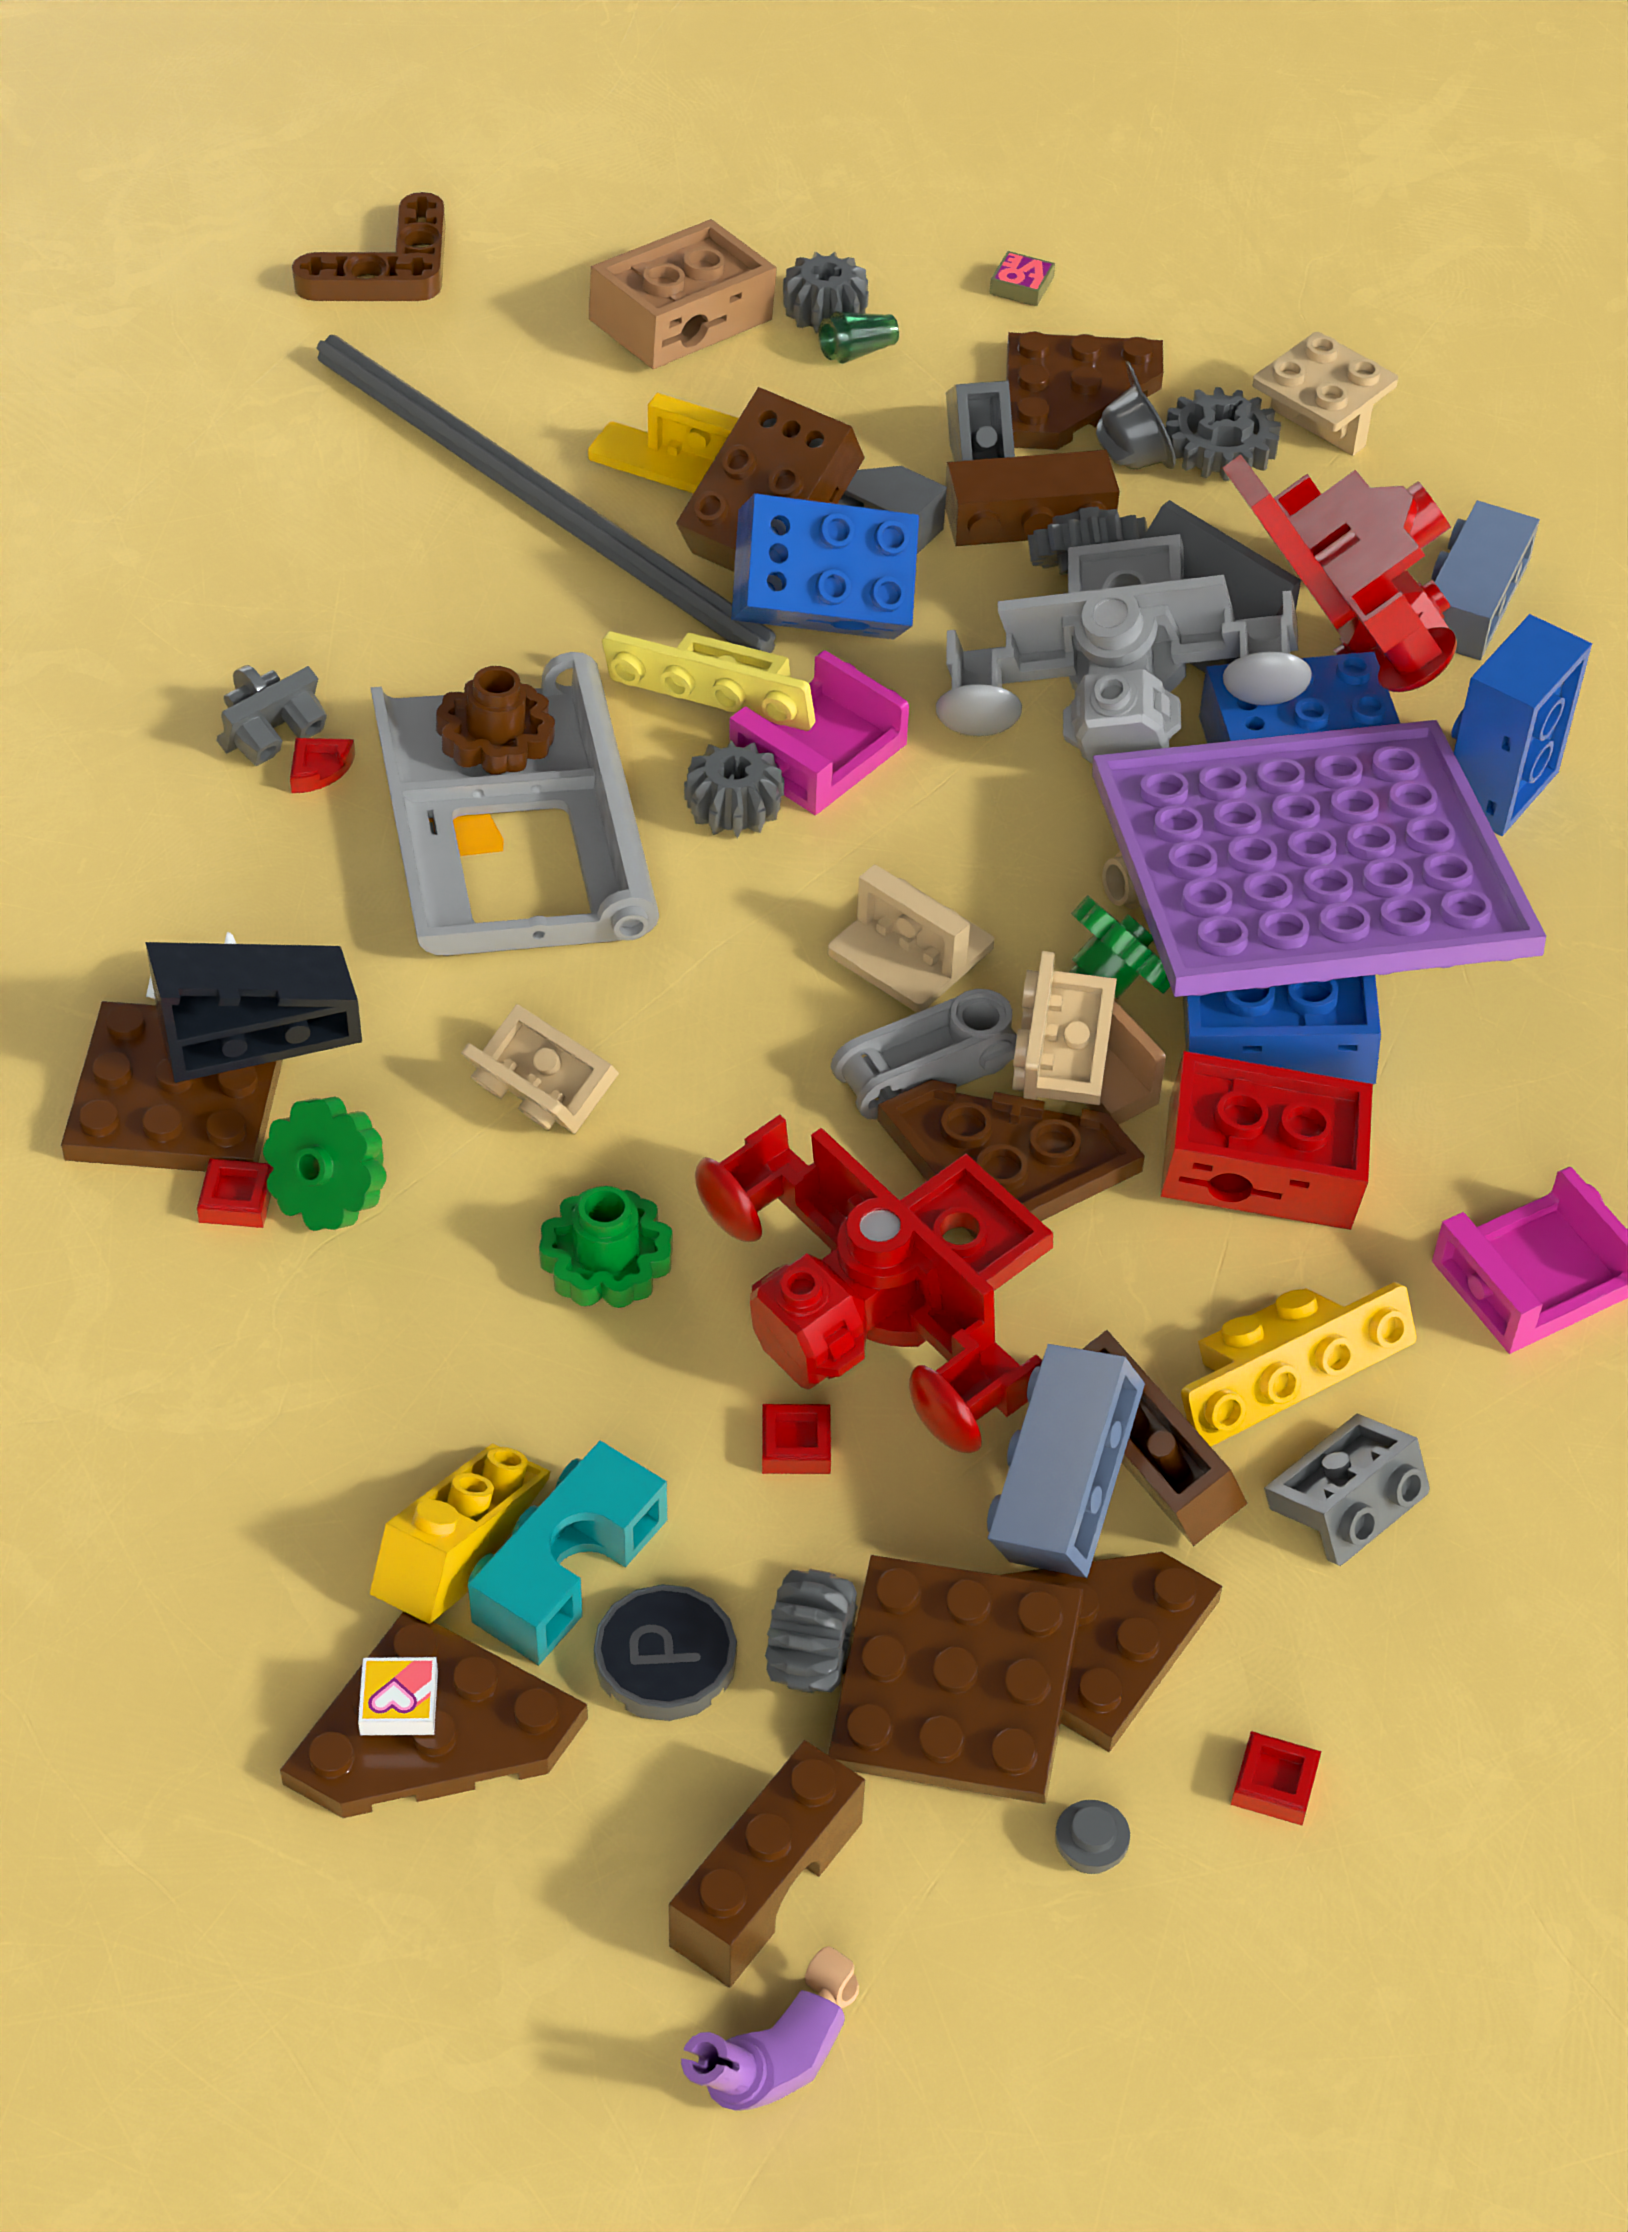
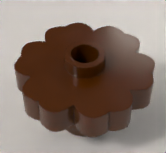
(495, 722)

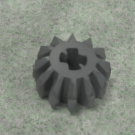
(823, 286)
(734, 788)
(811, 1631)

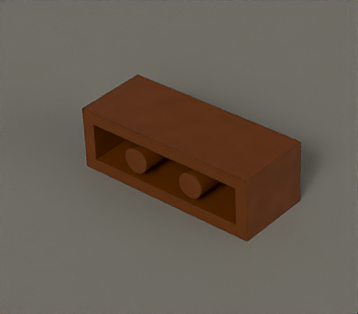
(1020, 494)
(1175, 1460)

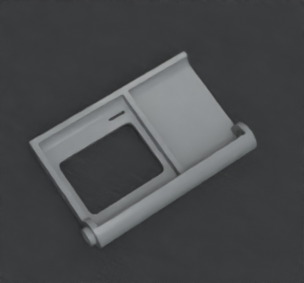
(577, 775)

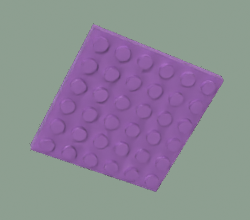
(1313, 858)

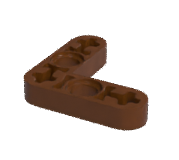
(400, 275)

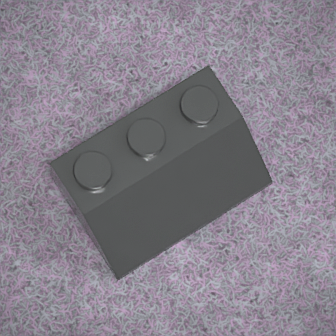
(1251, 579)

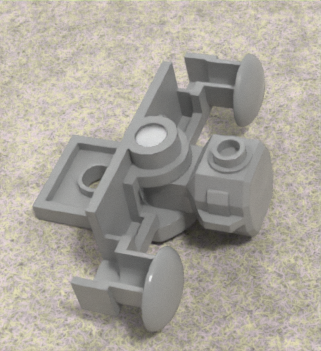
(1124, 647)

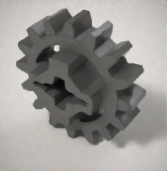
(1219, 429)
(1081, 528)

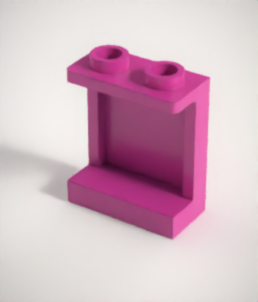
(852, 734)
(1538, 1263)

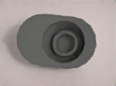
(1134, 430)

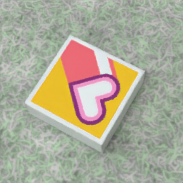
(398, 1696)

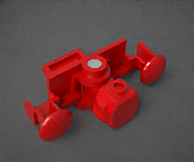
(885, 1273)

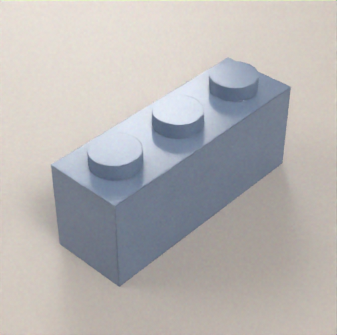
(1483, 572)
(1065, 1460)

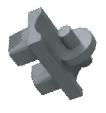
(265, 703)

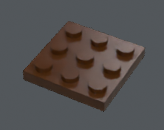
(137, 1114)
(957, 1678)

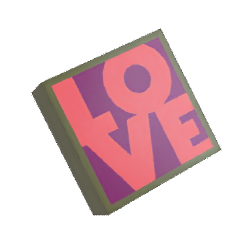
(1022, 278)

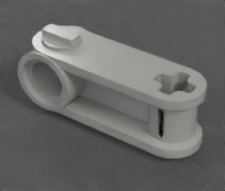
(943, 1043)

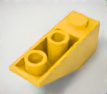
(450, 1528)

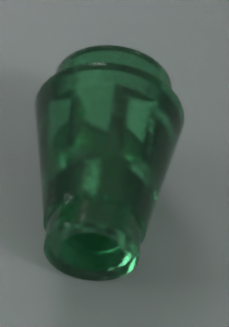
(854, 335)

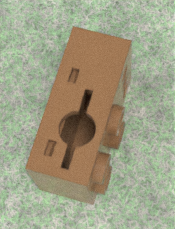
(681, 293)

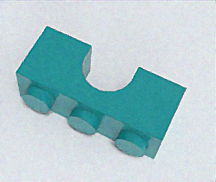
(597, 1507)

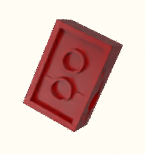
(1267, 1140)

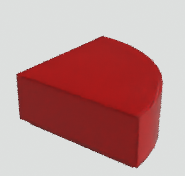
(319, 762)

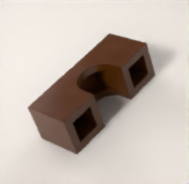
(735, 1894)

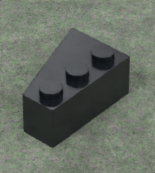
(249, 1003)

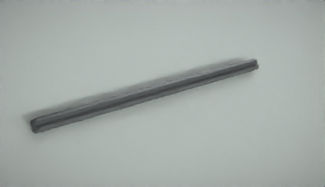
(543, 495)

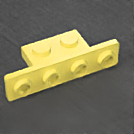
(713, 675)

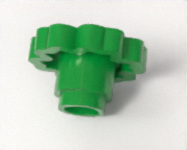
(1117, 949)
(325, 1163)
(606, 1247)

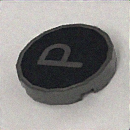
(665, 1652)

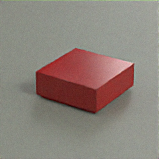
(235, 1193)
(796, 1439)
(1276, 1778)

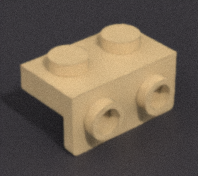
(542, 1068)

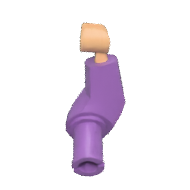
(777, 2061)

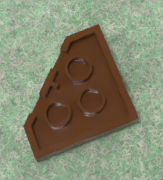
(1070, 380)
(1033, 1152)
(1129, 1635)
(486, 1726)

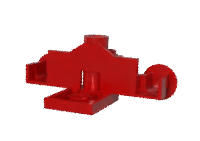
(1353, 561)

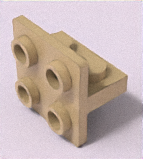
(1326, 390)
(907, 941)
(1063, 1034)

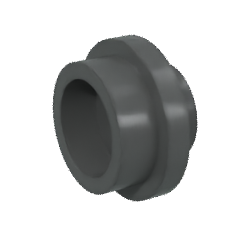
(1092, 1836)

